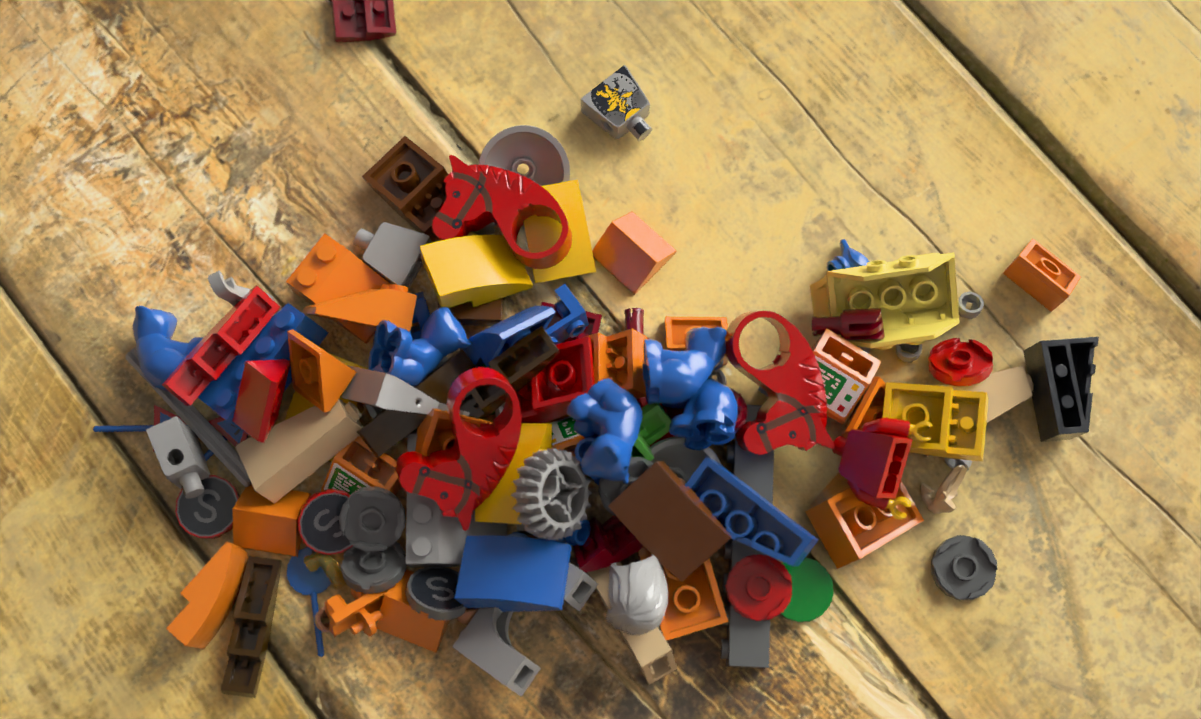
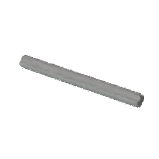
(200, 427)

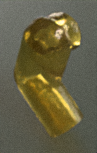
(329, 566)

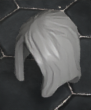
(637, 596)

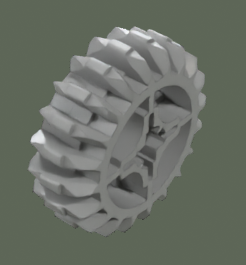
(551, 494)

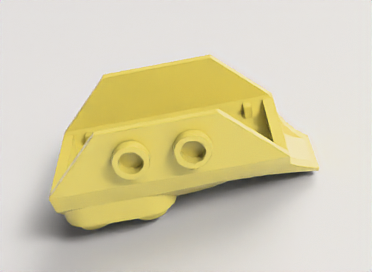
(913, 294)

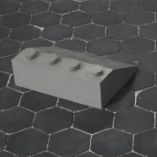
(435, 537)

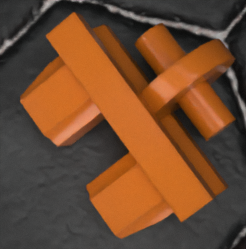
(357, 616)

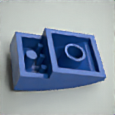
(503, 335)
(513, 573)

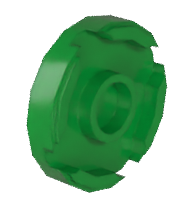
(810, 591)

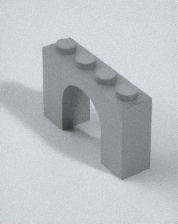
(488, 642)

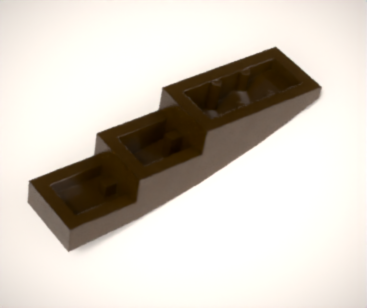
(518, 365)
(392, 426)
(252, 627)

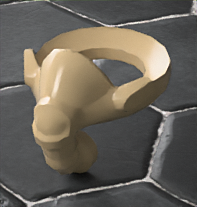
(946, 492)

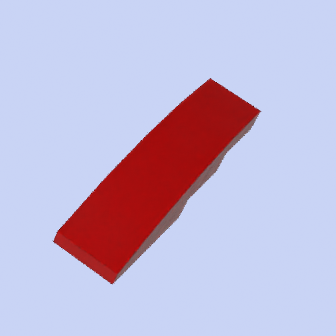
(221, 346)

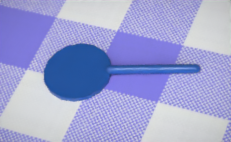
(308, 584)

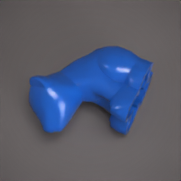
(154, 344)
(415, 359)
(678, 375)
(707, 416)
(616, 419)

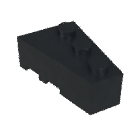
(1061, 386)

